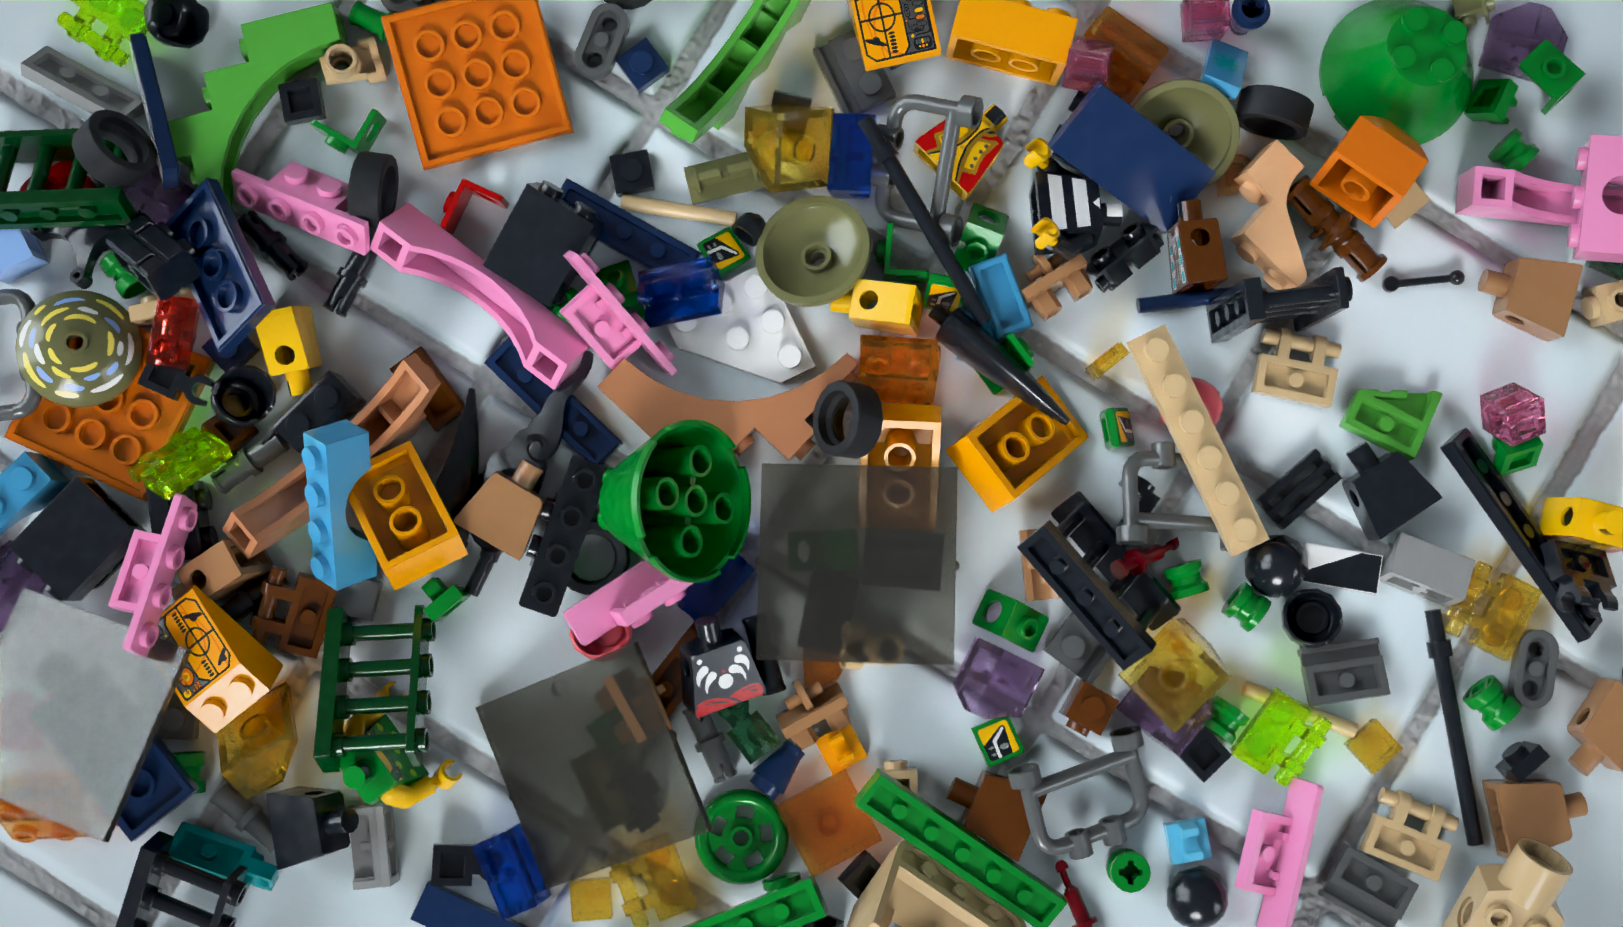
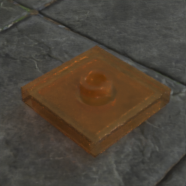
(828, 823)

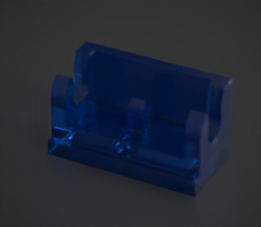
(850, 158)
(680, 292)
(712, 595)
(511, 871)

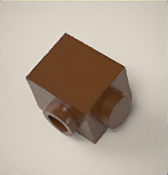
(1088, 708)

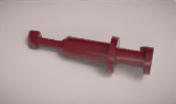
(1138, 560)
(1074, 899)

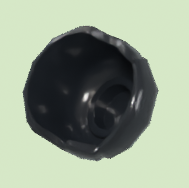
(177, 22)
(243, 396)
(1276, 566)
(1311, 618)
(1197, 897)

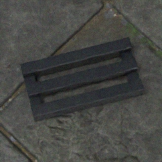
(1323, 468)

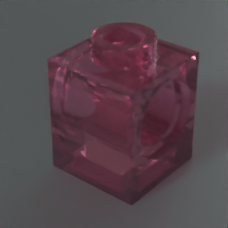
(1204, 19)
(1087, 63)
(1513, 414)

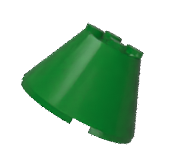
(1400, 66)
(679, 501)

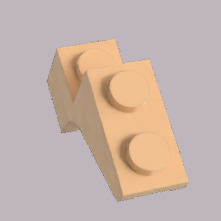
(1268, 234)

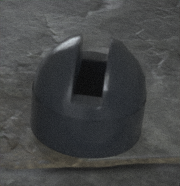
(749, 228)

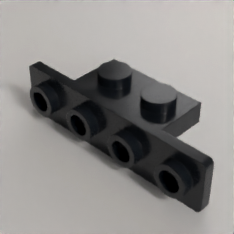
(562, 536)

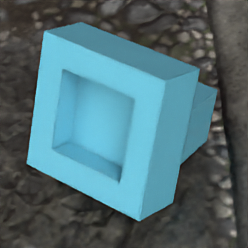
(1187, 840)

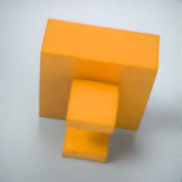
(841, 748)

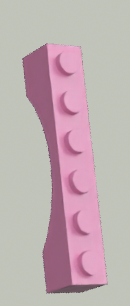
(1520, 197)
(425, 249)

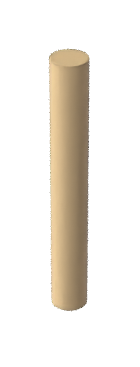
(678, 210)
(1339, 725)

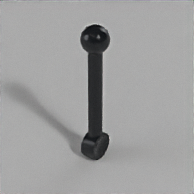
(1391, 283)

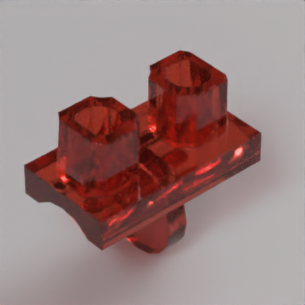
(173, 333)

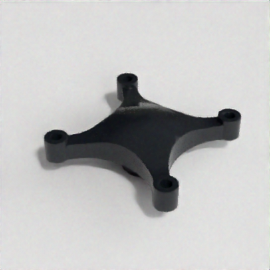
(86, 242)

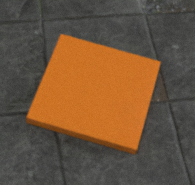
(476, 77)
(112, 435)

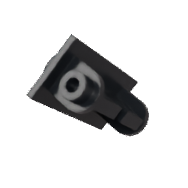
(1136, 244)

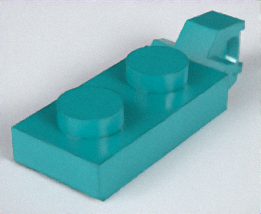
(221, 855)

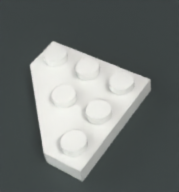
(750, 334)

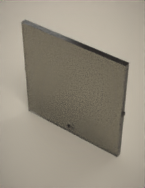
(857, 563)
(77, 712)
(593, 766)

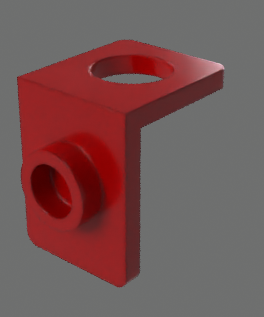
(457, 202)

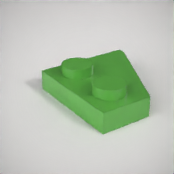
(1391, 418)

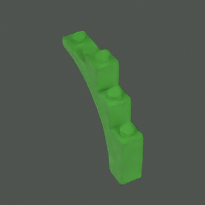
(274, 54)
(724, 82)

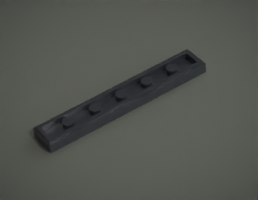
(1512, 522)

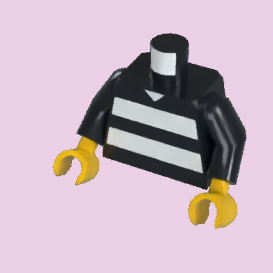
(1065, 206)

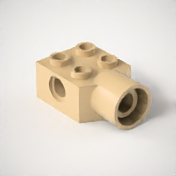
(1514, 892)

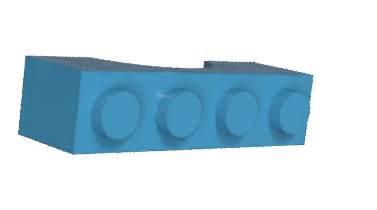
(334, 462)
(28, 487)

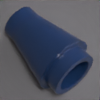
(1248, 15)
(777, 770)

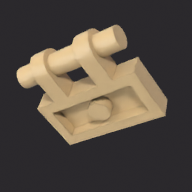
(1296, 379)
(1405, 846)

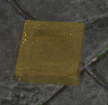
(1106, 361)
(1373, 746)
(591, 899)

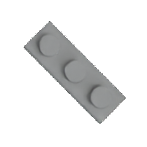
(79, 84)

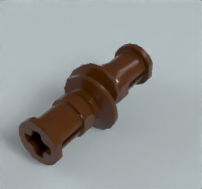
(1335, 229)

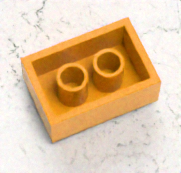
(1012, 38)

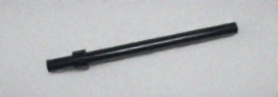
(886, 155)
(1440, 651)

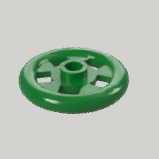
(771, 851)

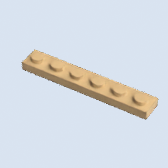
(1197, 440)

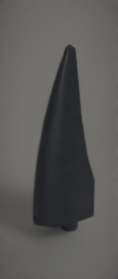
(992, 360)
(460, 472)

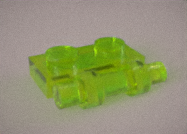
(120, 16)
(180, 462)
(1271, 732)

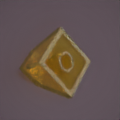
(789, 145)
(1177, 674)
(259, 743)

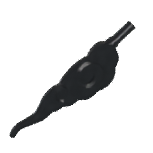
(535, 445)

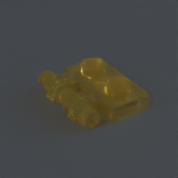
(1503, 617)
(665, 881)

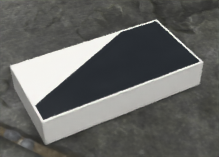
(1343, 568)

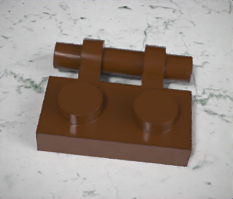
(306, 615)

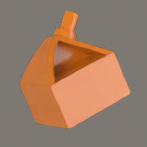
(1371, 169)

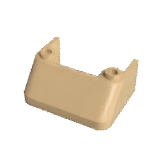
(924, 893)

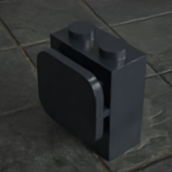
(536, 239)
(76, 540)

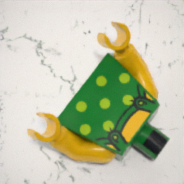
(388, 774)

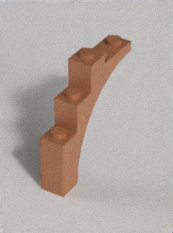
(777, 418)
(389, 419)

